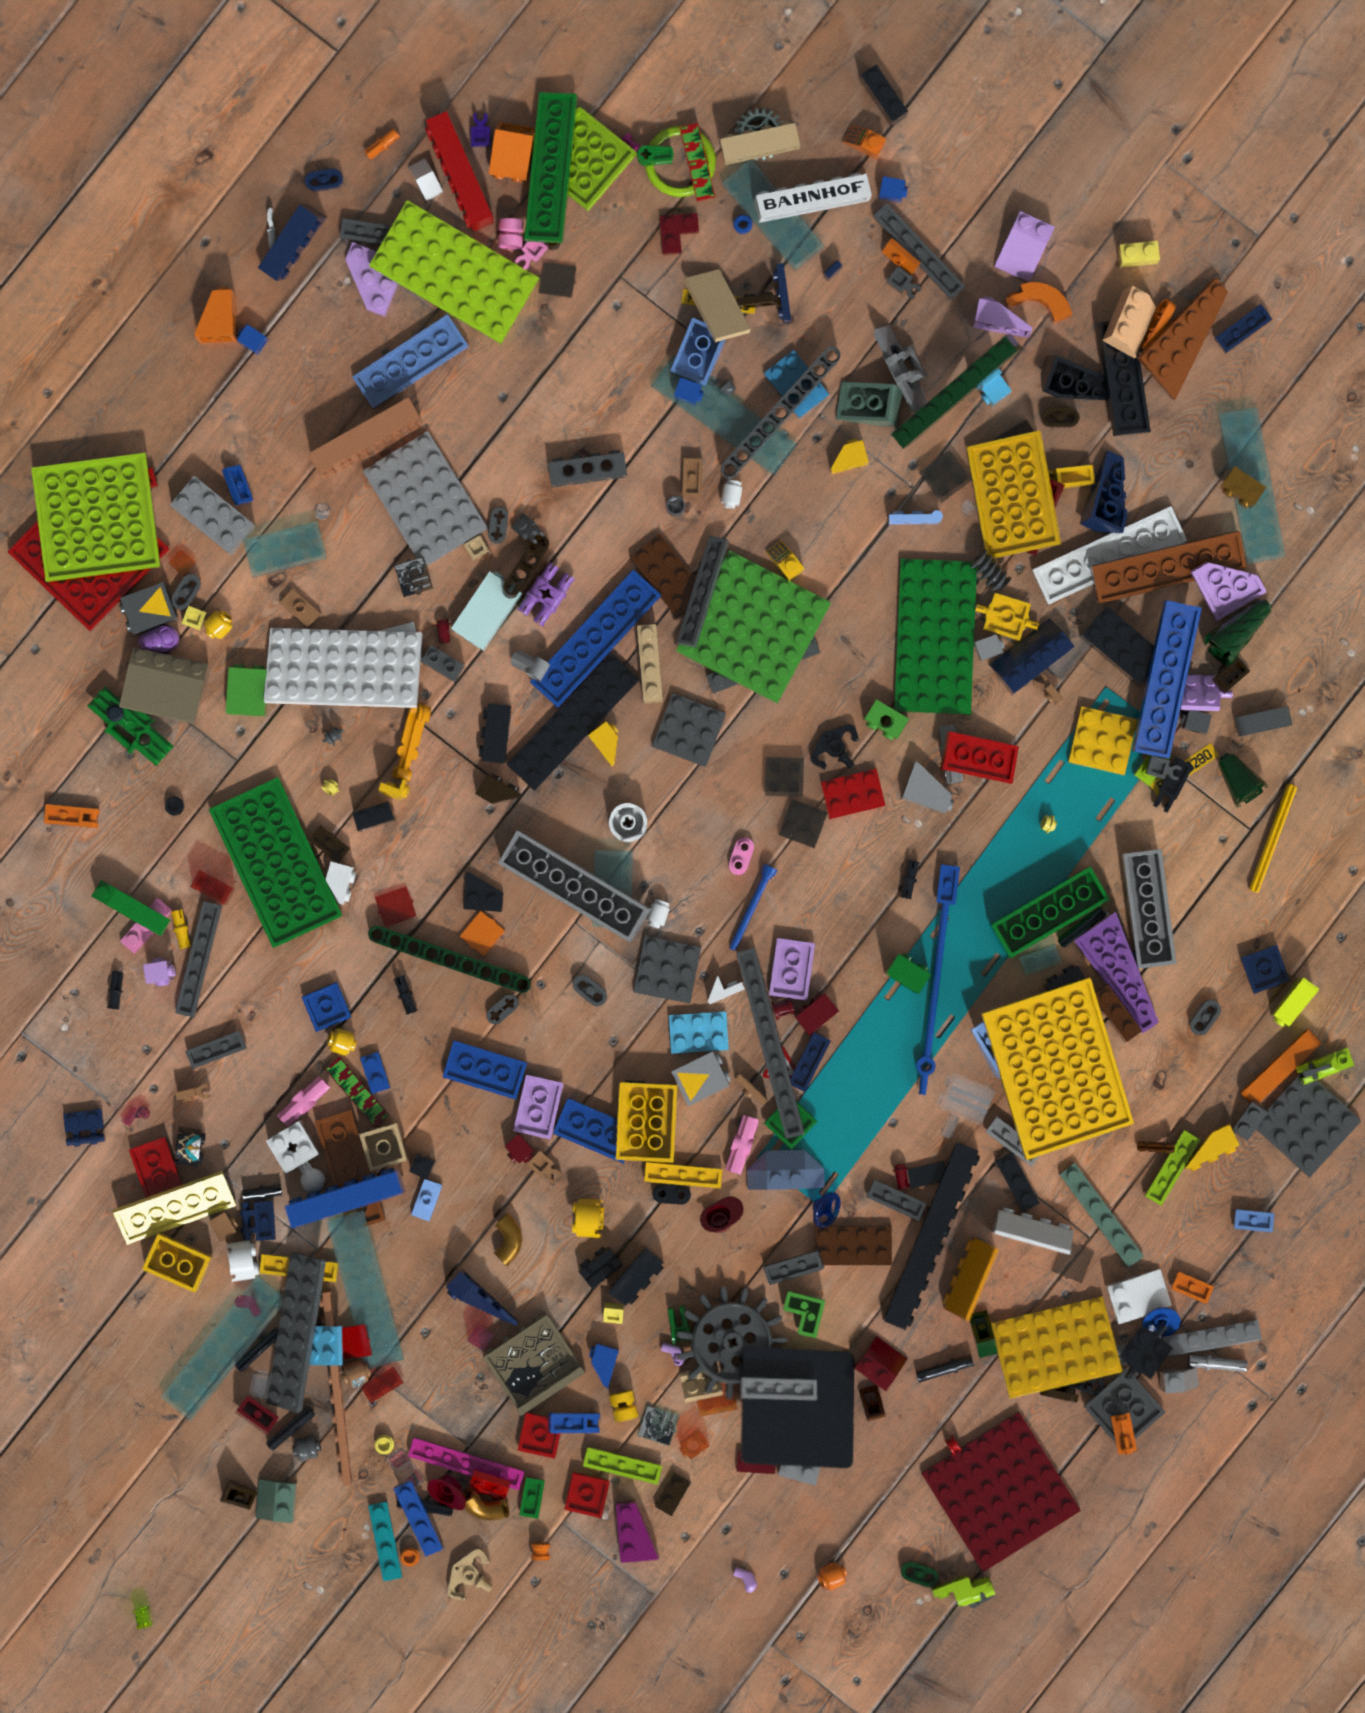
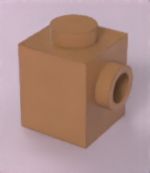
(224, 1227)

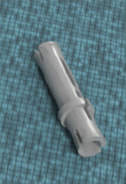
(1217, 1363)

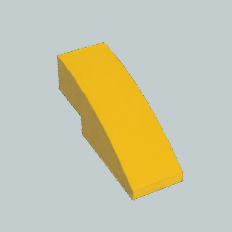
(1073, 476)

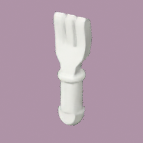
(271, 232)

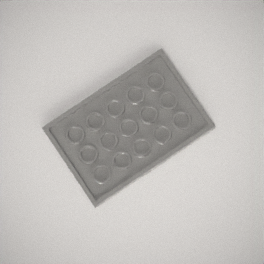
(425, 499)

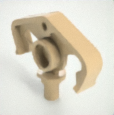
(465, 1572)

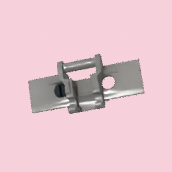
(894, 356)

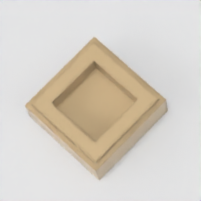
(476, 547)

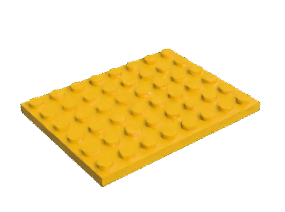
(1057, 1068)

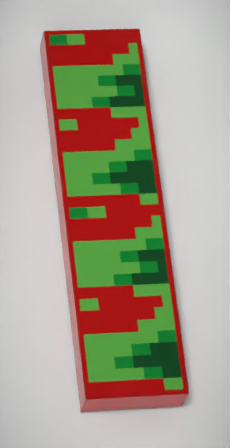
(697, 162)

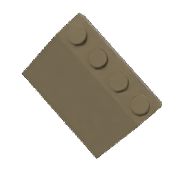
(164, 685)

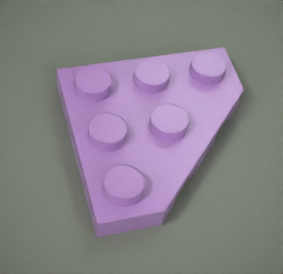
(373, 287)
(1226, 587)

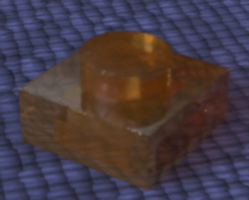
(182, 562)

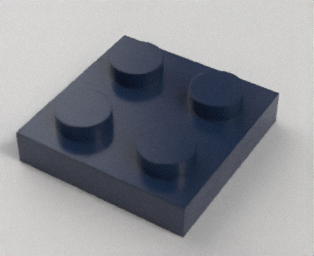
(1264, 969)

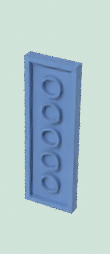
(410, 361)

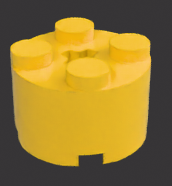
(588, 1218)

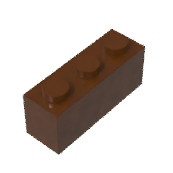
(1117, 1013)

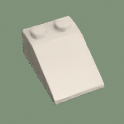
(1138, 1296)

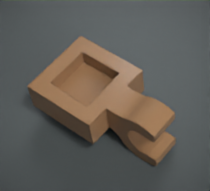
(1051, 693)
(187, 1095)

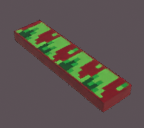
(357, 1092)

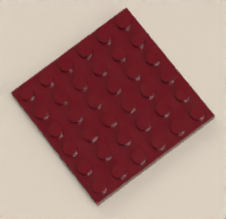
(1001, 1491)

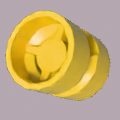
(625, 1412)

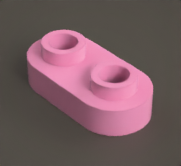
(741, 856)

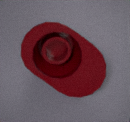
(722, 1214)
(447, 1491)

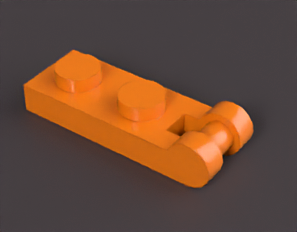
(70, 816)

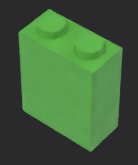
(246, 691)

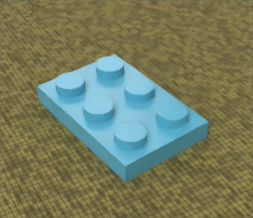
(698, 1032)
(327, 1346)

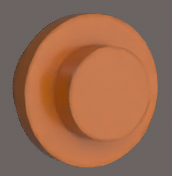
(410, 1556)

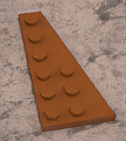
(1178, 345)

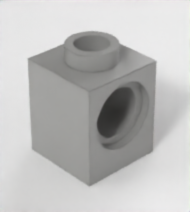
(989, 647)

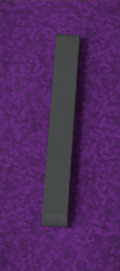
(784, 404)

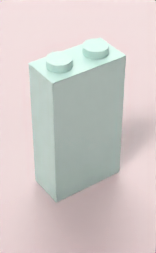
(485, 611)

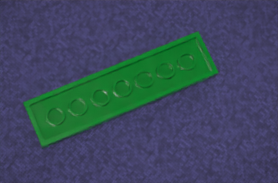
(551, 167)

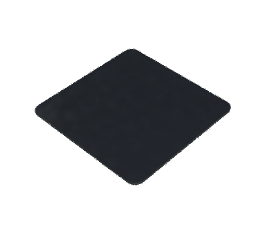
(800, 1430)

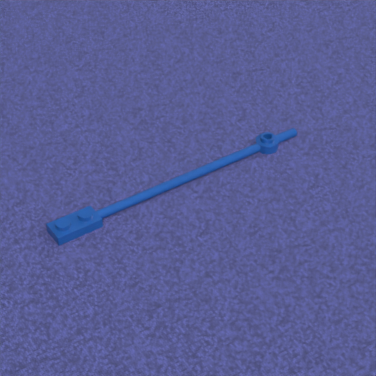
(946, 895)

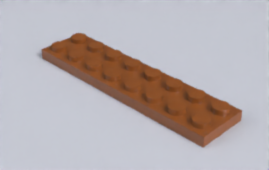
(1165, 566)

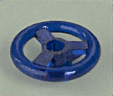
(823, 1206)

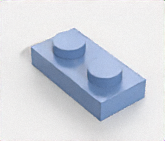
(1253, 1220)

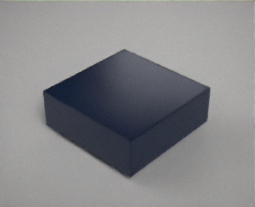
(832, 270)

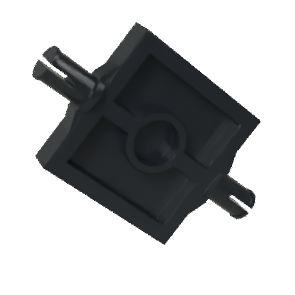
(1145, 1352)

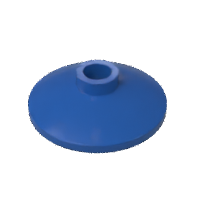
(1163, 1315)

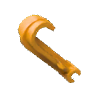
(410, 740)

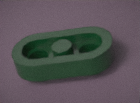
(919, 1573)

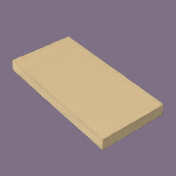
(717, 305)

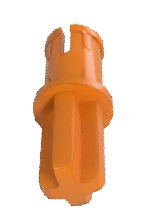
(381, 144)

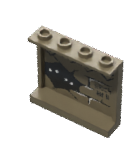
(533, 1363)

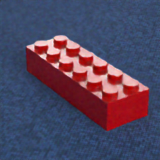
(461, 176)

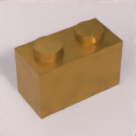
(1242, 488)

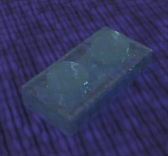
(1040, 959)

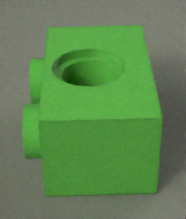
(879, 710)

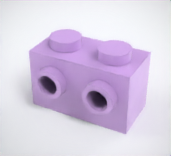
(159, 972)

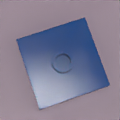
(326, 1007)

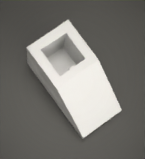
(339, 881)

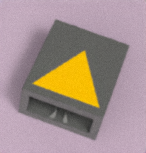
(148, 609)

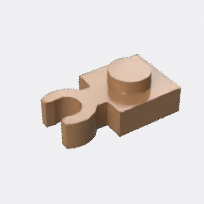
(542, 1165)

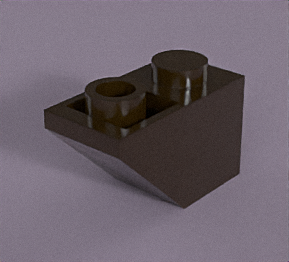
(495, 791)

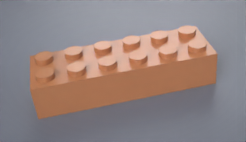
(365, 438)

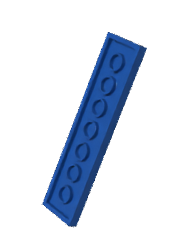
(596, 638)
(1166, 679)

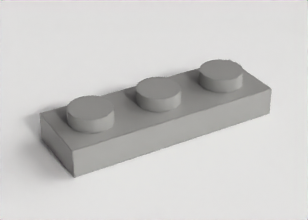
(1008, 1137)

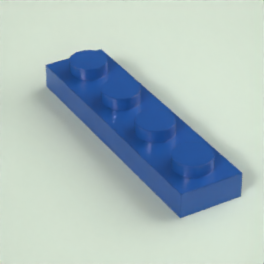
(418, 1517)

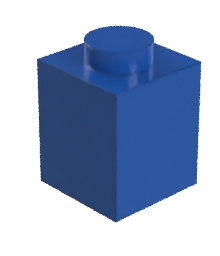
(893, 189)
(251, 339)
(688, 391)

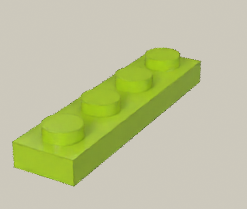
(1172, 1168)
(622, 1465)

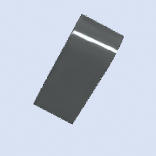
(1263, 721)

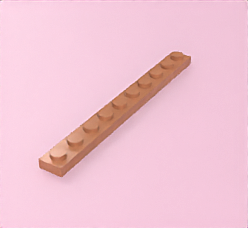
(336, 1398)

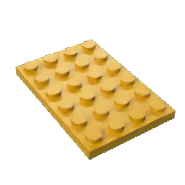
(1014, 495)
(1056, 1347)

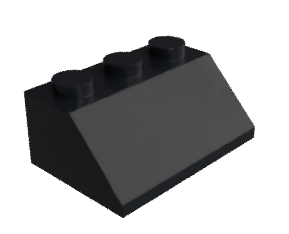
(636, 1277)

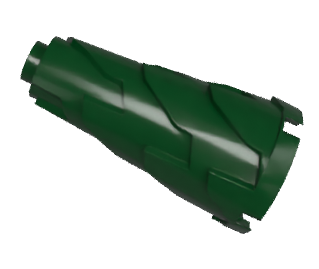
(1235, 633)

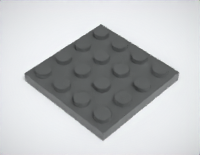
(1307, 1124)

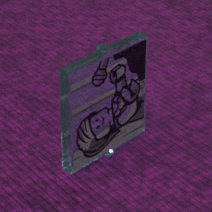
(658, 1425)

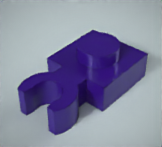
(480, 134)

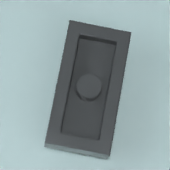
(1250, 1120)

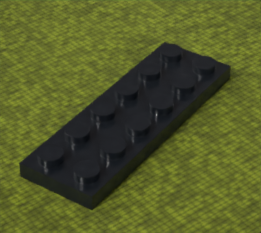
(1123, 388)

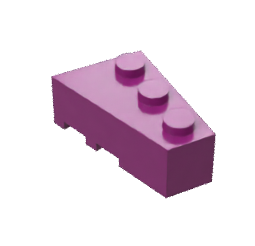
(633, 1535)

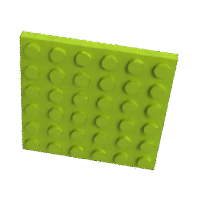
(95, 517)

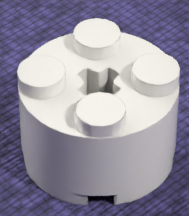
(618, 817)
(241, 1260)

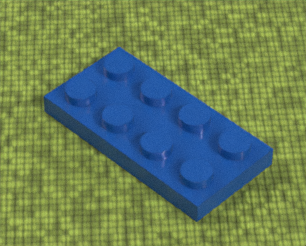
(484, 1070)
(588, 1128)

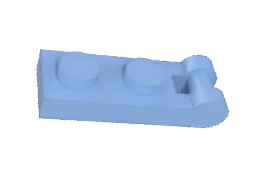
(916, 517)

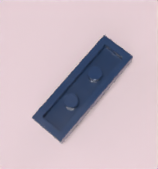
(784, 310)
(1243, 328)
(809, 1061)

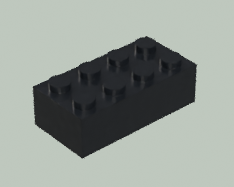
(1120, 645)

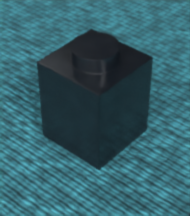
(422, 1166)

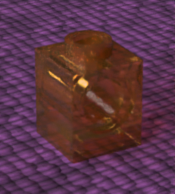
(697, 1436)

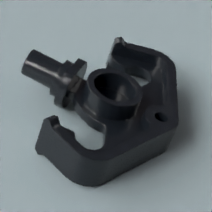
(834, 746)

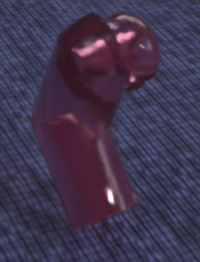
(136, 1112)
(248, 1302)

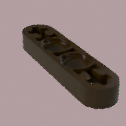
(525, 566)

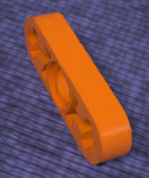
(1159, 321)

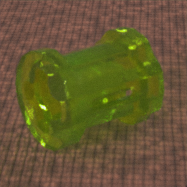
(142, 1617)

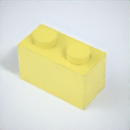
(1138, 254)

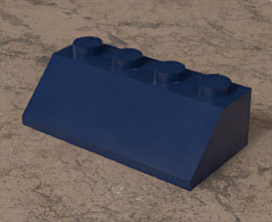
(1031, 656)

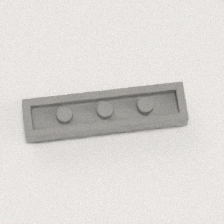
(778, 1389)

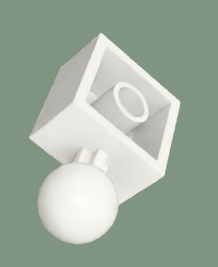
(312, 1178)

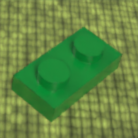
(532, 1497)

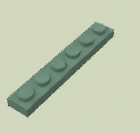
(1101, 1215)

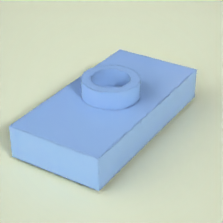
(426, 1200)

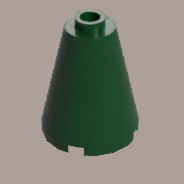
(1240, 779)

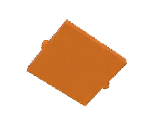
(482, 933)

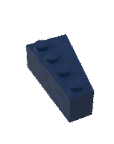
(292, 242)

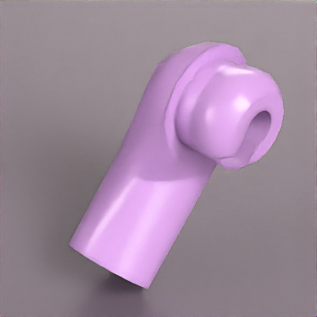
(748, 1578)

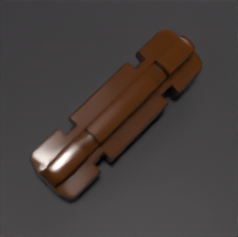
(1156, 1146)

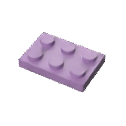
(792, 969)
(538, 1107)

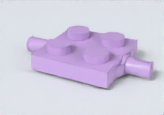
(1202, 694)

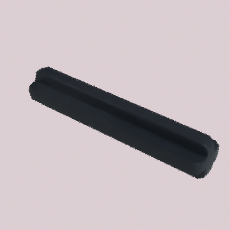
(1082, 927)
(257, 1350)
(290, 1428)
(434, 1508)

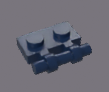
(82, 1121)
(264, 1221)

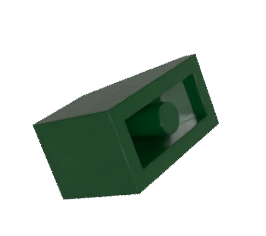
(983, 1334)

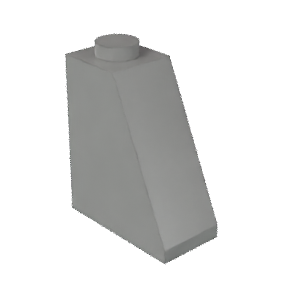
(927, 791)
(1178, 1379)

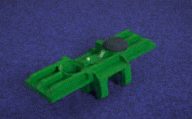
(107, 707)

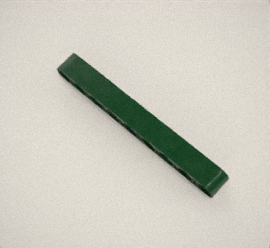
(440, 959)

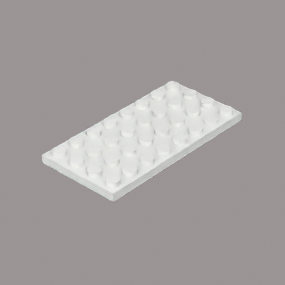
(343, 667)

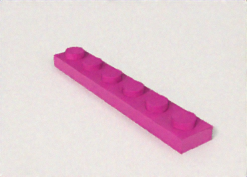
(463, 1462)

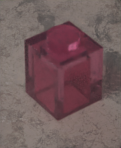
(480, 1336)

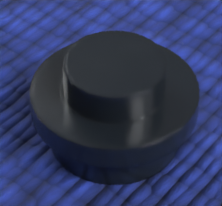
(174, 806)

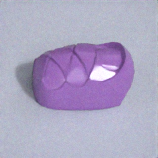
(160, 640)

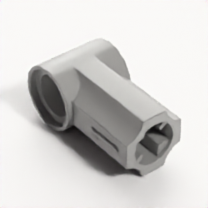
(532, 666)

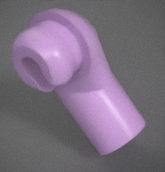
(674, 1350)

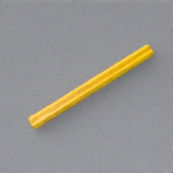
(1272, 838)

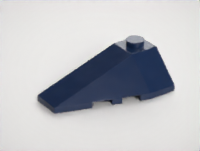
(1106, 501)
(471, 1293)

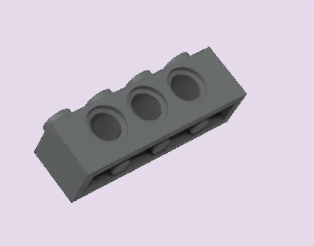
(617, 470)

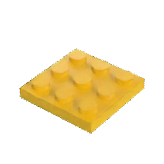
(1102, 740)

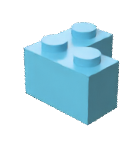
(994, 389)

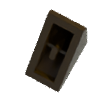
(238, 1495)

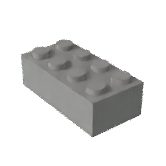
(212, 515)

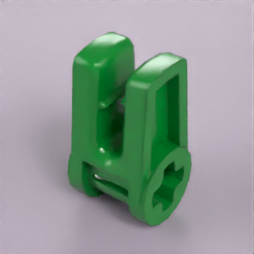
(656, 155)
(674, 1328)

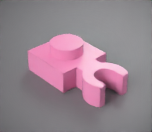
(531, 251)

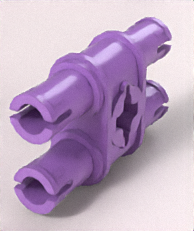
(548, 605)

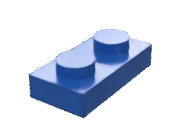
(237, 485)
(375, 1072)

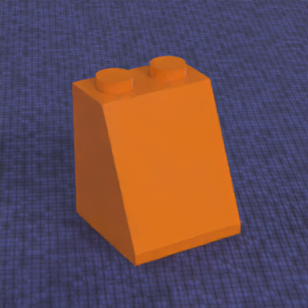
(512, 151)
(218, 318)

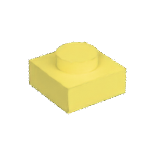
(194, 618)
(613, 1313)

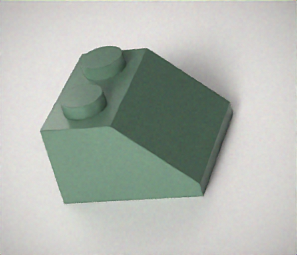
(276, 1500)

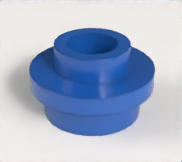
(742, 218)

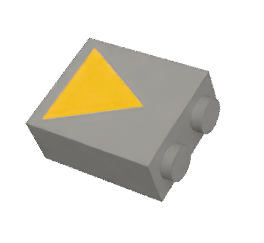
(701, 1078)

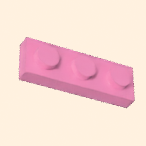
(139, 934)

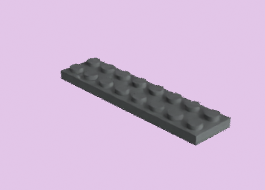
(296, 1331)

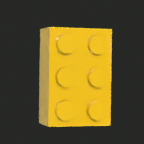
(177, 1262)

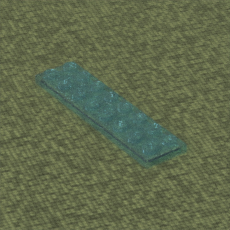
(727, 419)
(1247, 452)
(365, 1287)
(222, 1350)

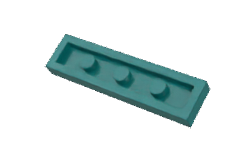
(385, 1541)

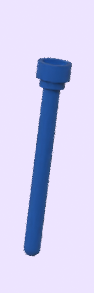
(767, 873)

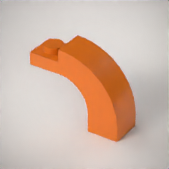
(1046, 295)

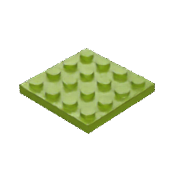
(596, 159)

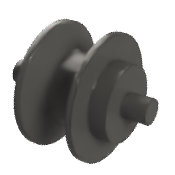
(333, 735)

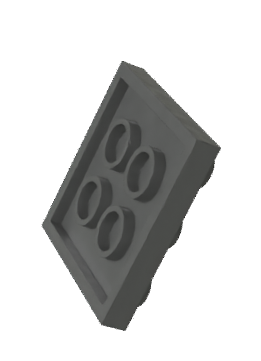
(689, 730)
(667, 969)
(1121, 1398)

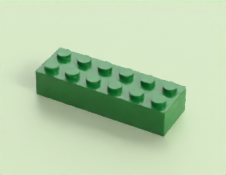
(1049, 912)

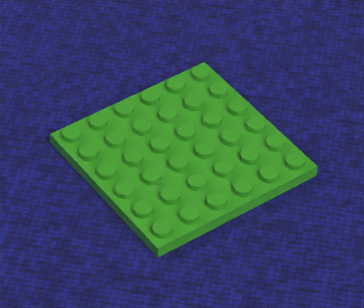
(757, 627)

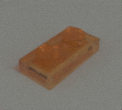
(716, 1405)

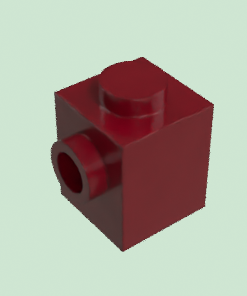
(519, 1149)

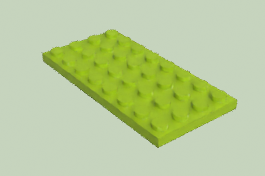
(453, 272)

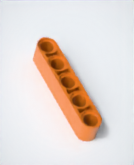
(1281, 1067)

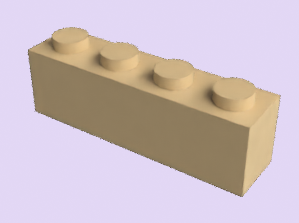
(759, 143)
(649, 663)

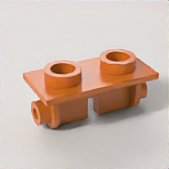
(1124, 1434)

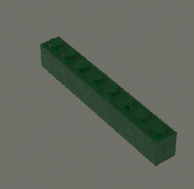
(957, 391)

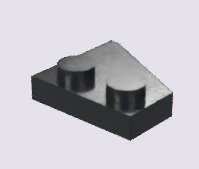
(481, 895)

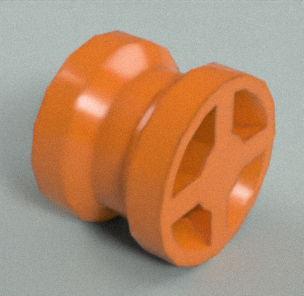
(540, 1551)

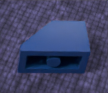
(603, 1361)

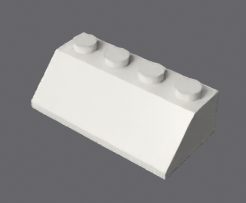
(1033, 1231)

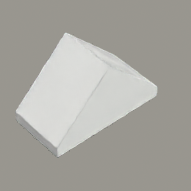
(425, 179)

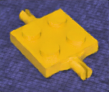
(1007, 616)

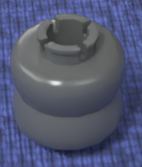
(306, 1448)

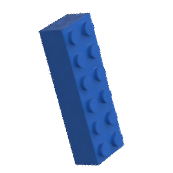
(345, 1198)

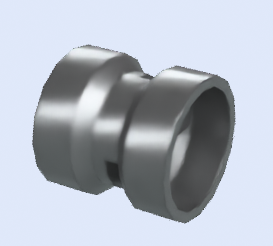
(673, 504)

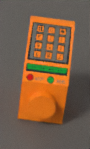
(865, 141)

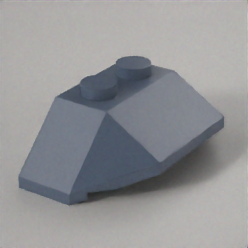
(785, 1171)

